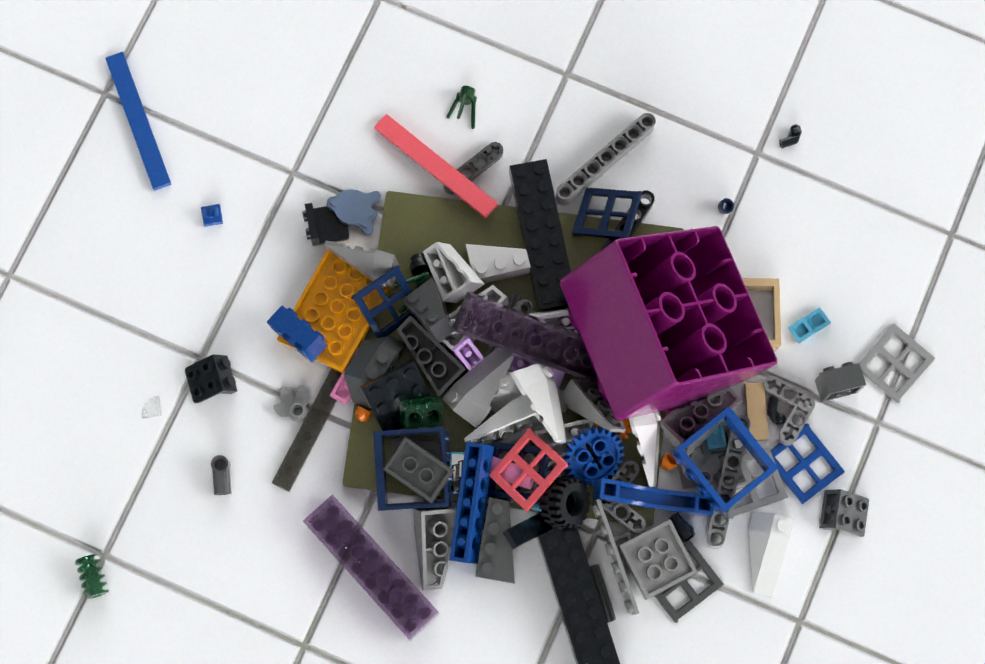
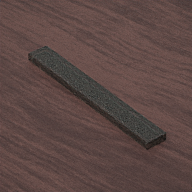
(307, 434)

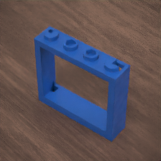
(746, 439)

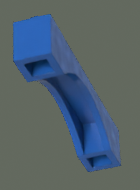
(654, 498)

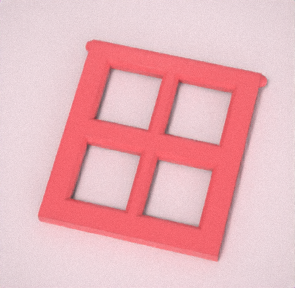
(528, 469)

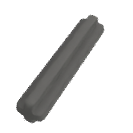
(602, 592)

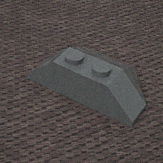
(370, 362)

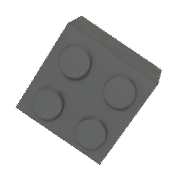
(840, 381)

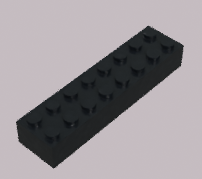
(541, 232)
(577, 597)

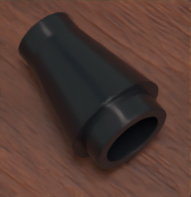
(682, 527)

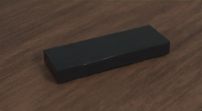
(526, 531)

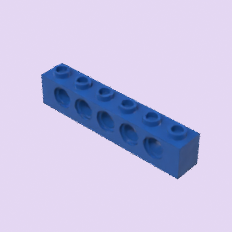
(471, 503)

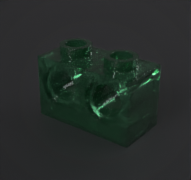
(421, 407)

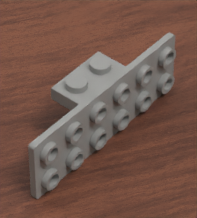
(619, 565)

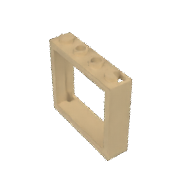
(769, 284)

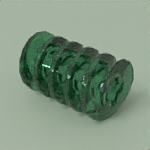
(90, 576)

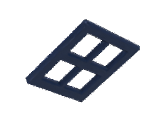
(606, 213)
(387, 302)
(543, 468)

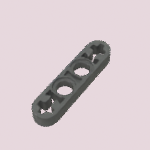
(476, 170)

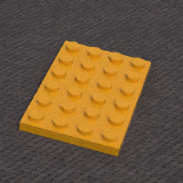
(332, 312)

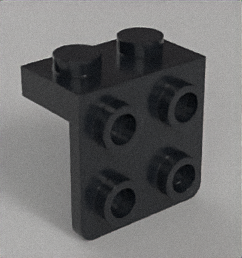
(323, 225)
(210, 378)

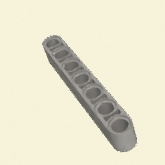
(602, 166)
(728, 491)

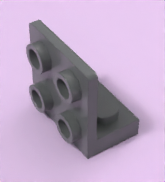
(844, 512)

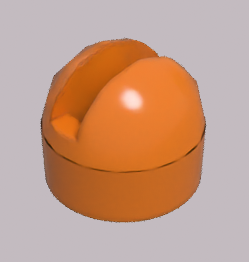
(362, 414)
(668, 462)

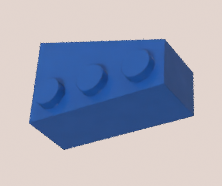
(297, 333)

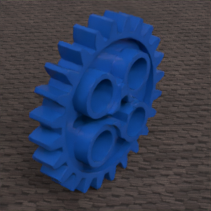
(609, 446)

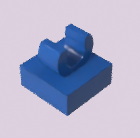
(212, 215)

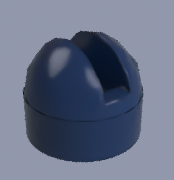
(729, 206)

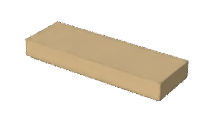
(756, 410)

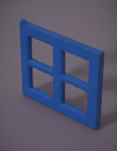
(804, 463)

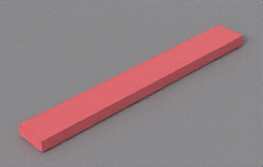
(436, 166)

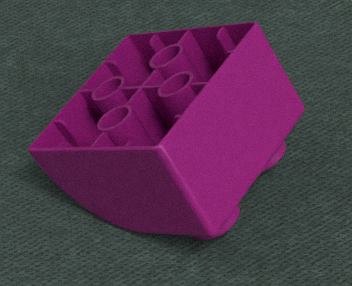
(666, 320)

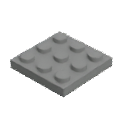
(657, 559)

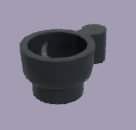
(418, 264)

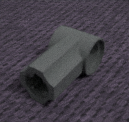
(221, 477)

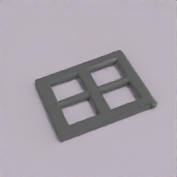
(695, 598)

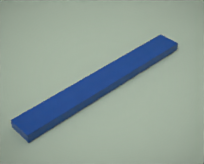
(138, 121)

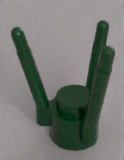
(465, 96)
(419, 279)

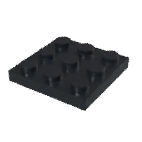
(391, 387)

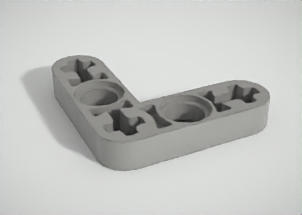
(798, 409)
(611, 508)

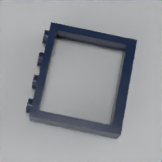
(381, 481)

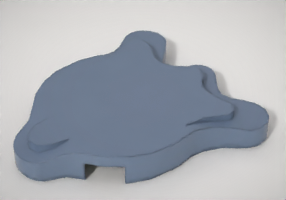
(355, 209)

